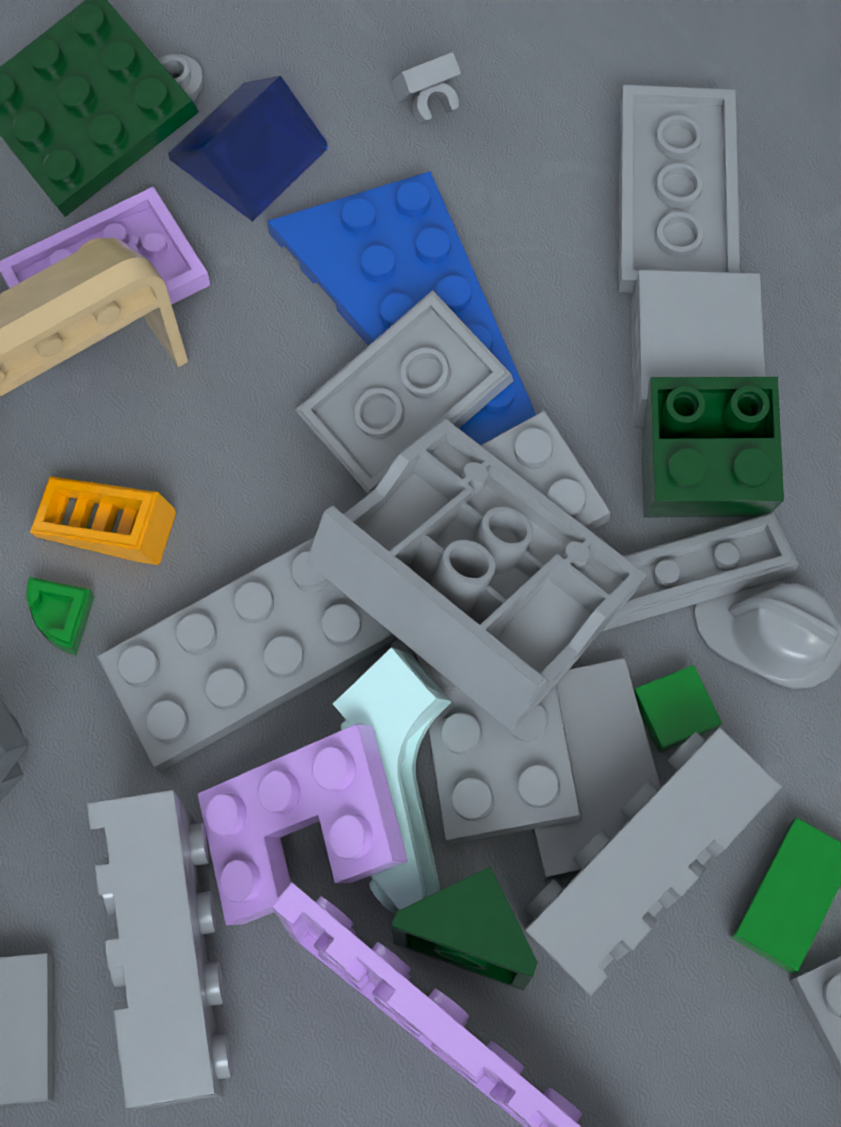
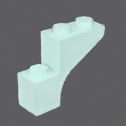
(400, 705)

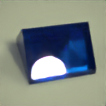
(252, 146)

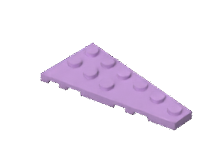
(431, 1020)

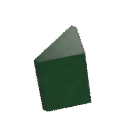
(469, 929)

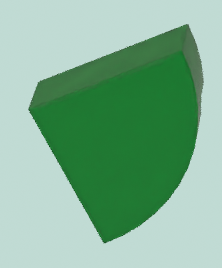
(59, 611)

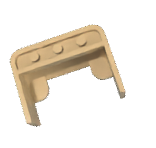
(79, 305)

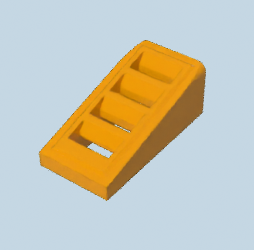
(141, 531)

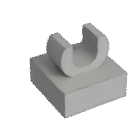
(428, 80)

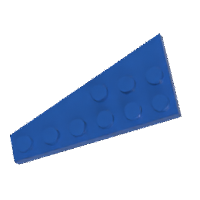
(386, 254)

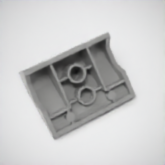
(475, 571)

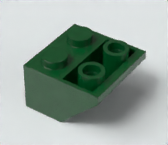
(712, 447)

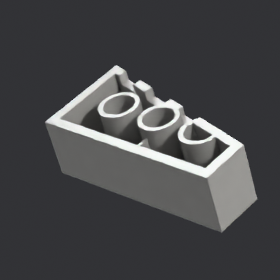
(650, 858)
(161, 950)

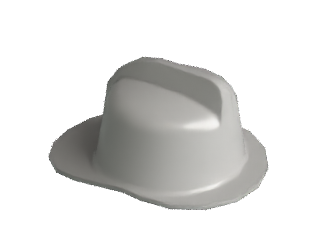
(774, 632)

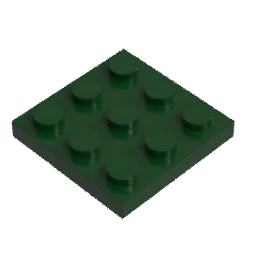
(87, 103)

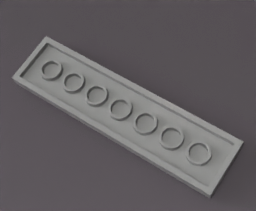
(288, 625)

